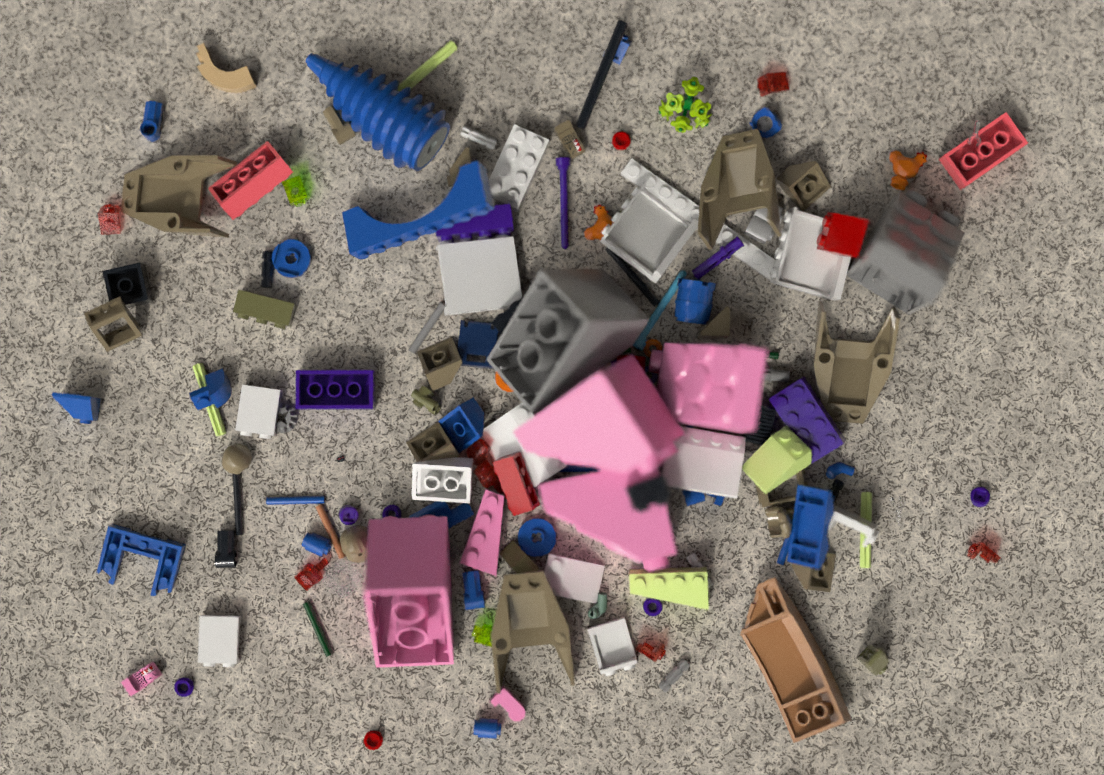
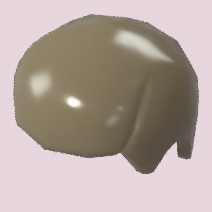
(236, 458)

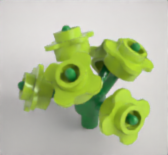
(687, 102)

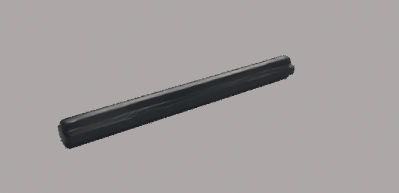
(601, 74)

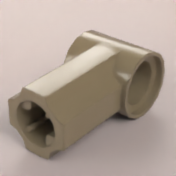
(340, 128)

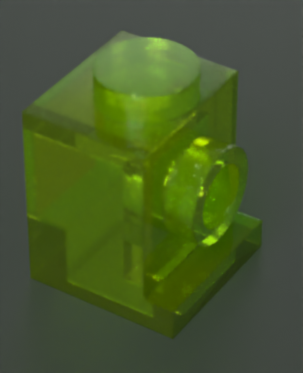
(293, 183)
(482, 634)

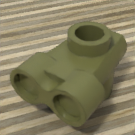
(423, 397)

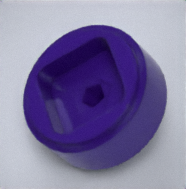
(980, 497)
(348, 514)

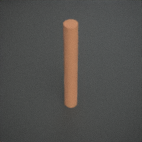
(330, 530)

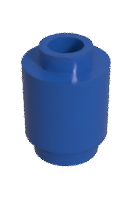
(316, 544)
(487, 728)

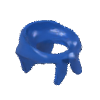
(776, 123)

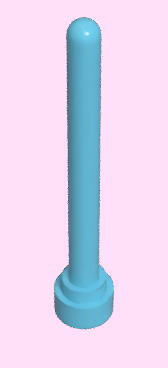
(640, 341)

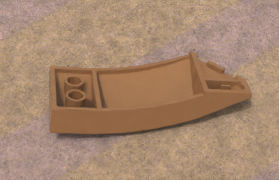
(792, 664)

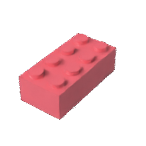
(998, 142)
(250, 180)

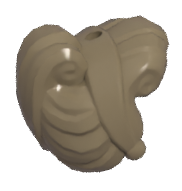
(779, 521)
(354, 543)

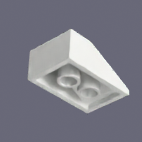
(443, 480)
(573, 578)

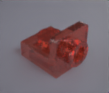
(772, 83)
(986, 553)
(647, 650)

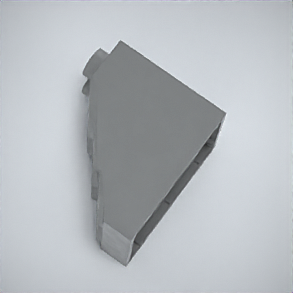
(908, 253)
(564, 334)

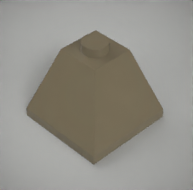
(804, 183)
(440, 363)
(432, 445)
(816, 578)

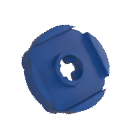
(285, 249)
(547, 534)

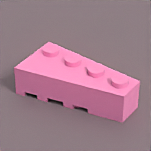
(484, 539)

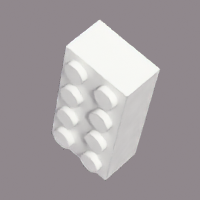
(517, 167)

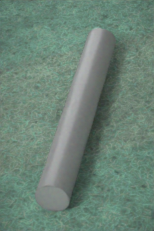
(426, 329)

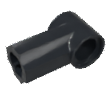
(225, 551)

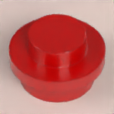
(621, 140)
(373, 740)

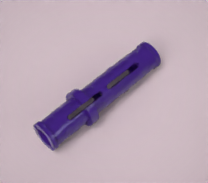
(724, 253)

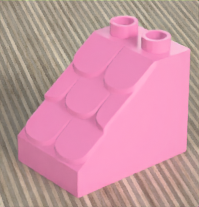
(710, 384)
(606, 423)
(603, 511)
(409, 591)

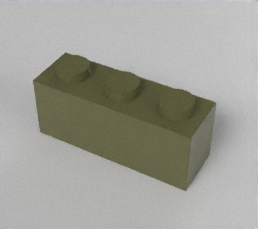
(264, 309)

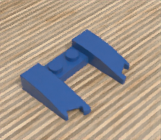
(122, 539)

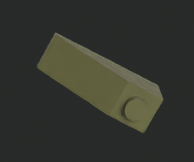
(874, 660)

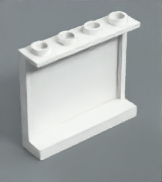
(647, 233)
(801, 264)
(479, 274)

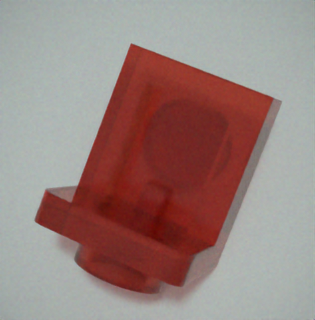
(109, 219)

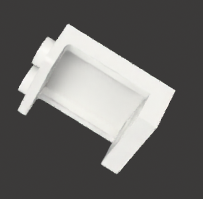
(258, 411)
(855, 522)
(219, 640)
(612, 646)

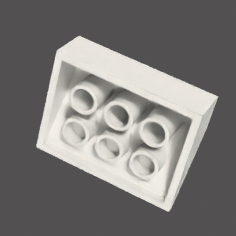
(504, 442)
(706, 462)

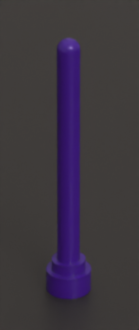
(563, 165)

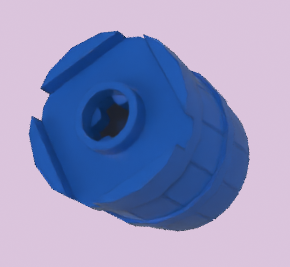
(694, 301)

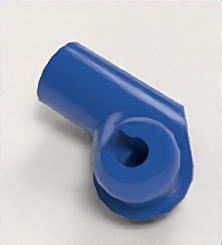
(838, 468)

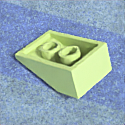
(777, 460)

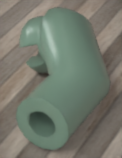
(600, 607)

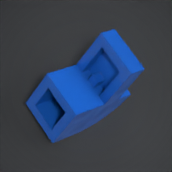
(216, 392)

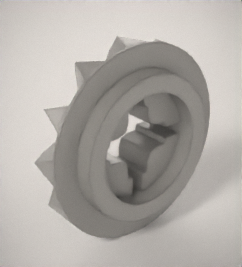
(291, 418)

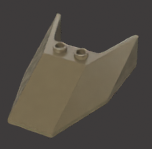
(736, 183)
(171, 193)
(851, 370)
(528, 617)

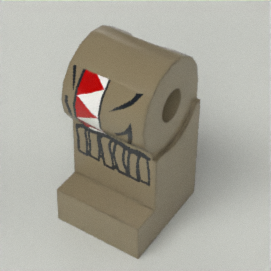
(569, 139)

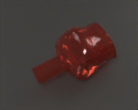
(479, 452)
(487, 476)
(311, 574)

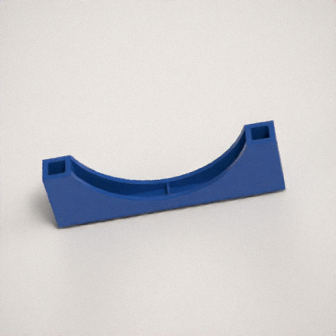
(467, 199)

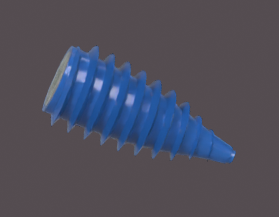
(383, 113)

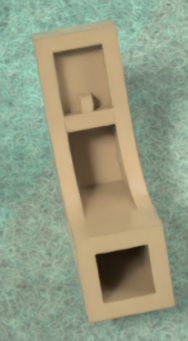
(232, 82)

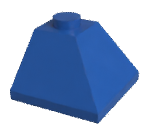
(79, 407)
(464, 424)

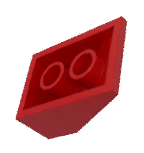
(842, 234)

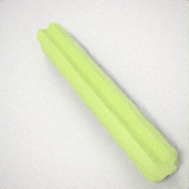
(428, 66)
(213, 412)
(866, 513)

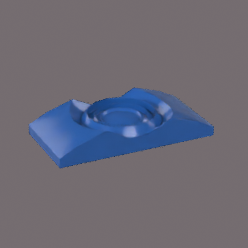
(810, 527)

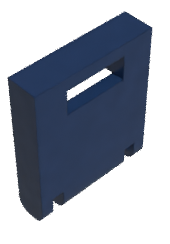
(476, 340)

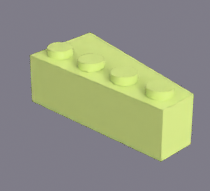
(674, 585)

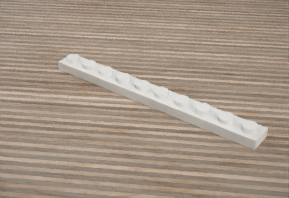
(689, 210)

